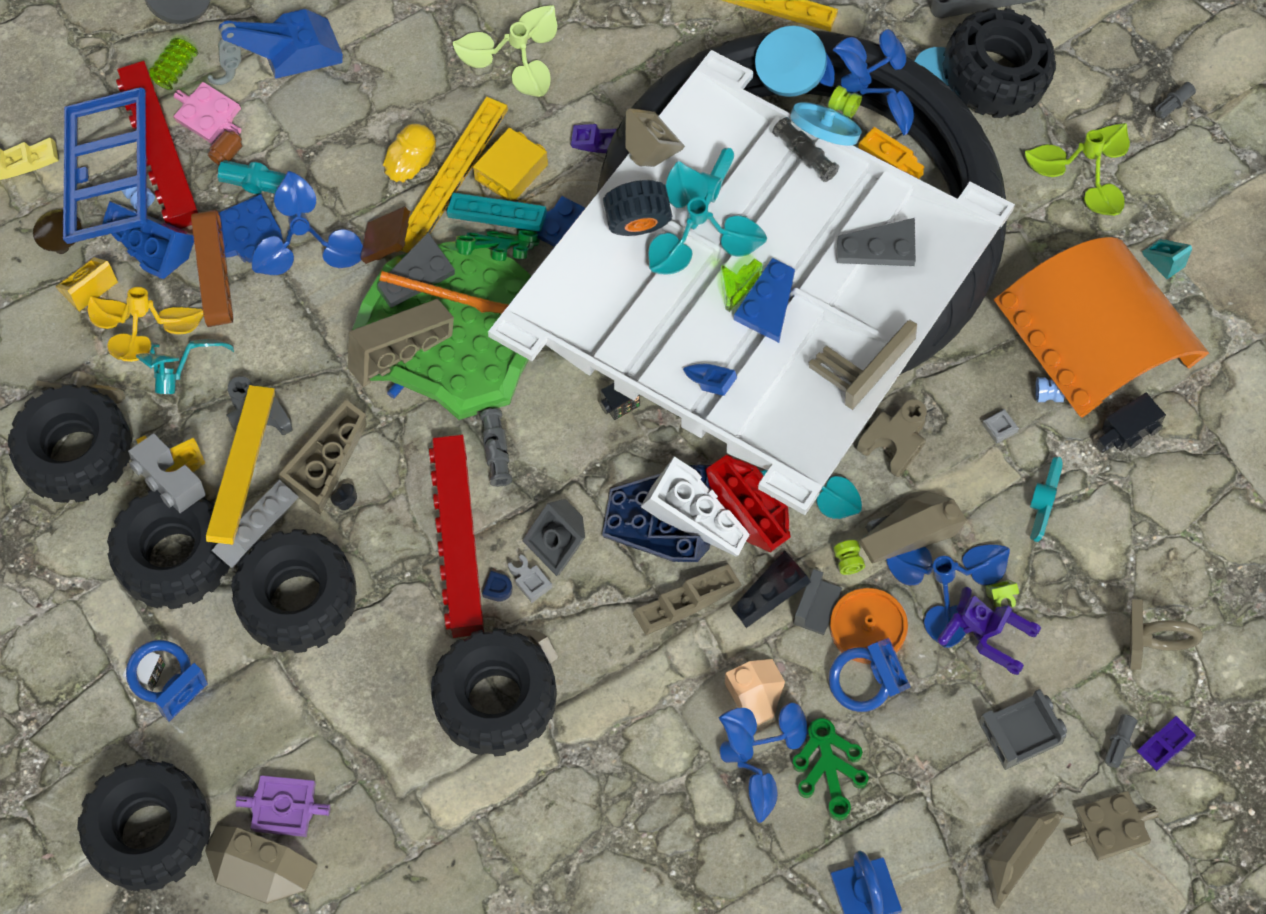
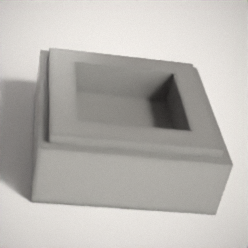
(1000, 426)

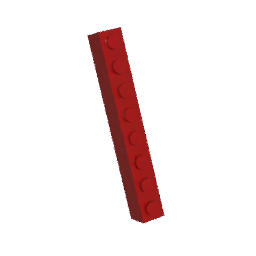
(160, 150)
(458, 536)

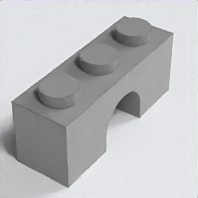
(177, 488)

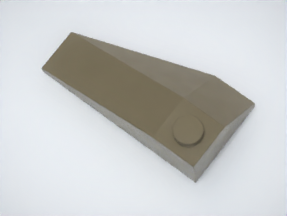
(913, 526)

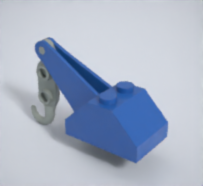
(291, 44)

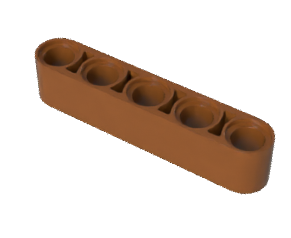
(212, 268)

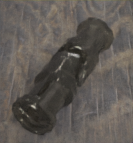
(805, 149)

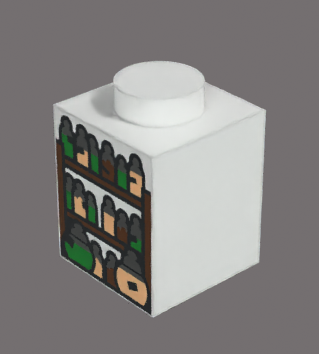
(149, 670)

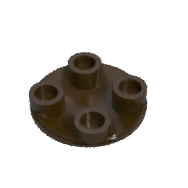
(49, 232)

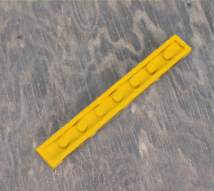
(454, 171)

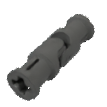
(496, 447)

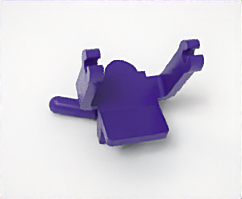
(985, 623)

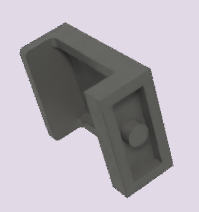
(1023, 729)

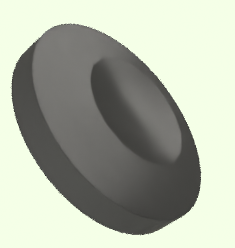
(178, 10)

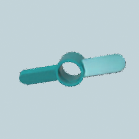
(717, 176)
(1044, 498)

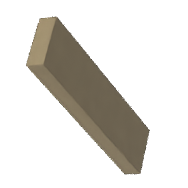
(880, 364)

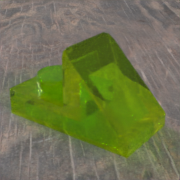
(738, 285)

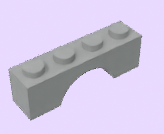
(257, 522)

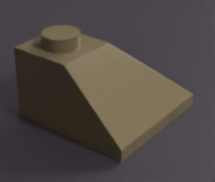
(649, 138)

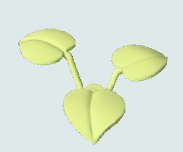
(532, 78)

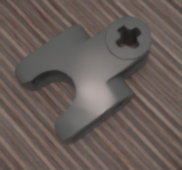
(277, 415)

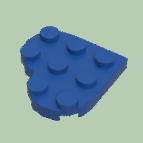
(246, 226)

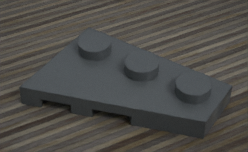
(879, 245)
(422, 263)

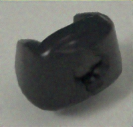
(344, 496)

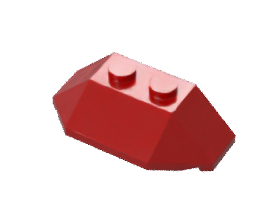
(759, 513)

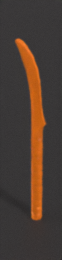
(478, 303)

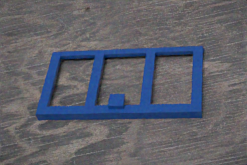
(73, 176)

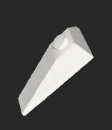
(689, 505)

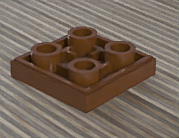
(385, 235)

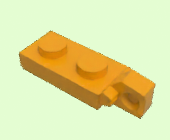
(891, 151)

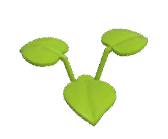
(1111, 141)

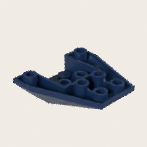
(641, 530)

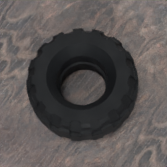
(987, 84)
(52, 418)
(138, 532)
(289, 557)
(487, 656)
(122, 795)

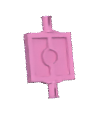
(207, 112)

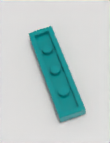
(496, 212)

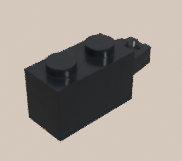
(1131, 424)

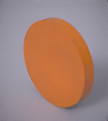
(867, 618)

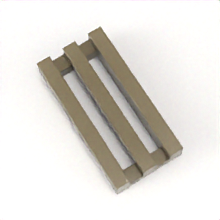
(838, 364)

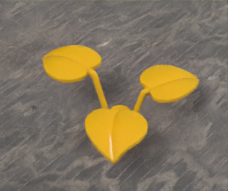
(123, 346)

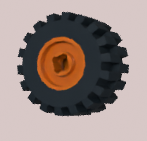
(637, 208)

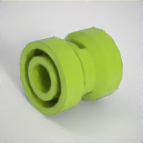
(845, 101)
(849, 558)

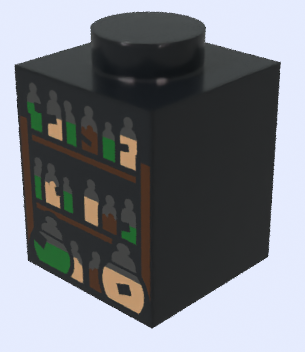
(617, 403)

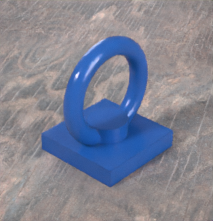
(885, 668)
(178, 689)
(866, 887)

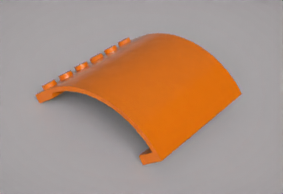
(1097, 321)

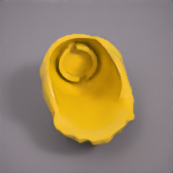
(409, 152)

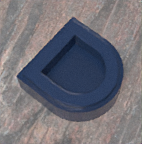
(497, 587)

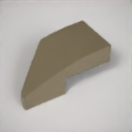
(542, 641)

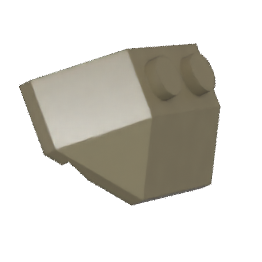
(1018, 851)
(257, 865)

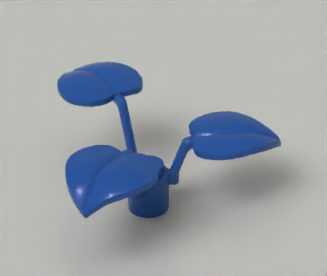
(854, 57)
(294, 199)
(984, 562)
(740, 729)

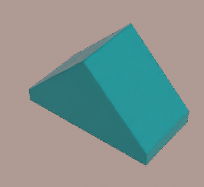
(1168, 256)

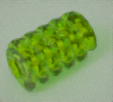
(172, 62)

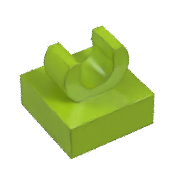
(1002, 590)

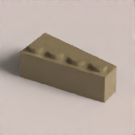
(397, 339)
(323, 458)

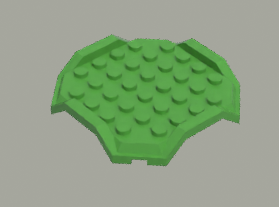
(469, 367)

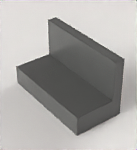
(817, 604)

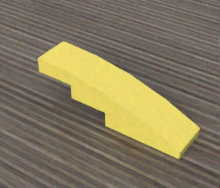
(27, 158)

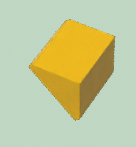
(89, 280)

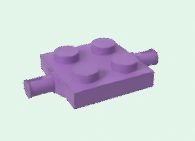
(283, 806)

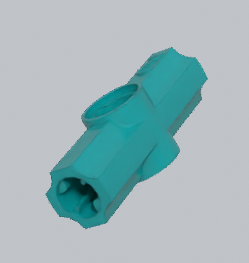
(252, 177)

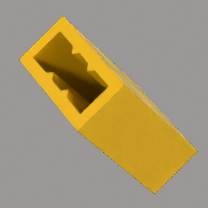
(510, 165)

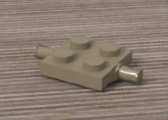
(1112, 825)

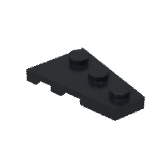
(771, 589)

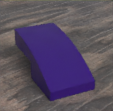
(591, 138)
(1166, 743)

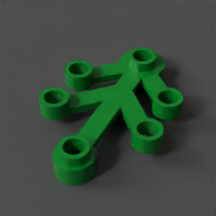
(525, 240)
(829, 764)

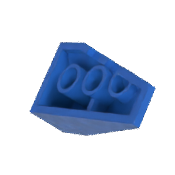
(155, 245)

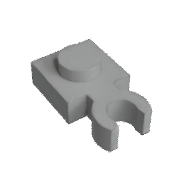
(530, 581)

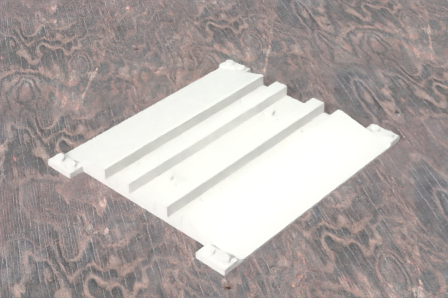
(641, 328)

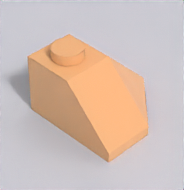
(756, 687)

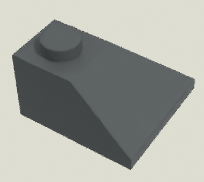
(556, 535)

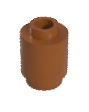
(225, 147)

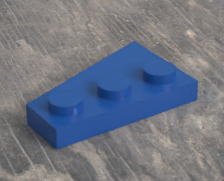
(767, 301)

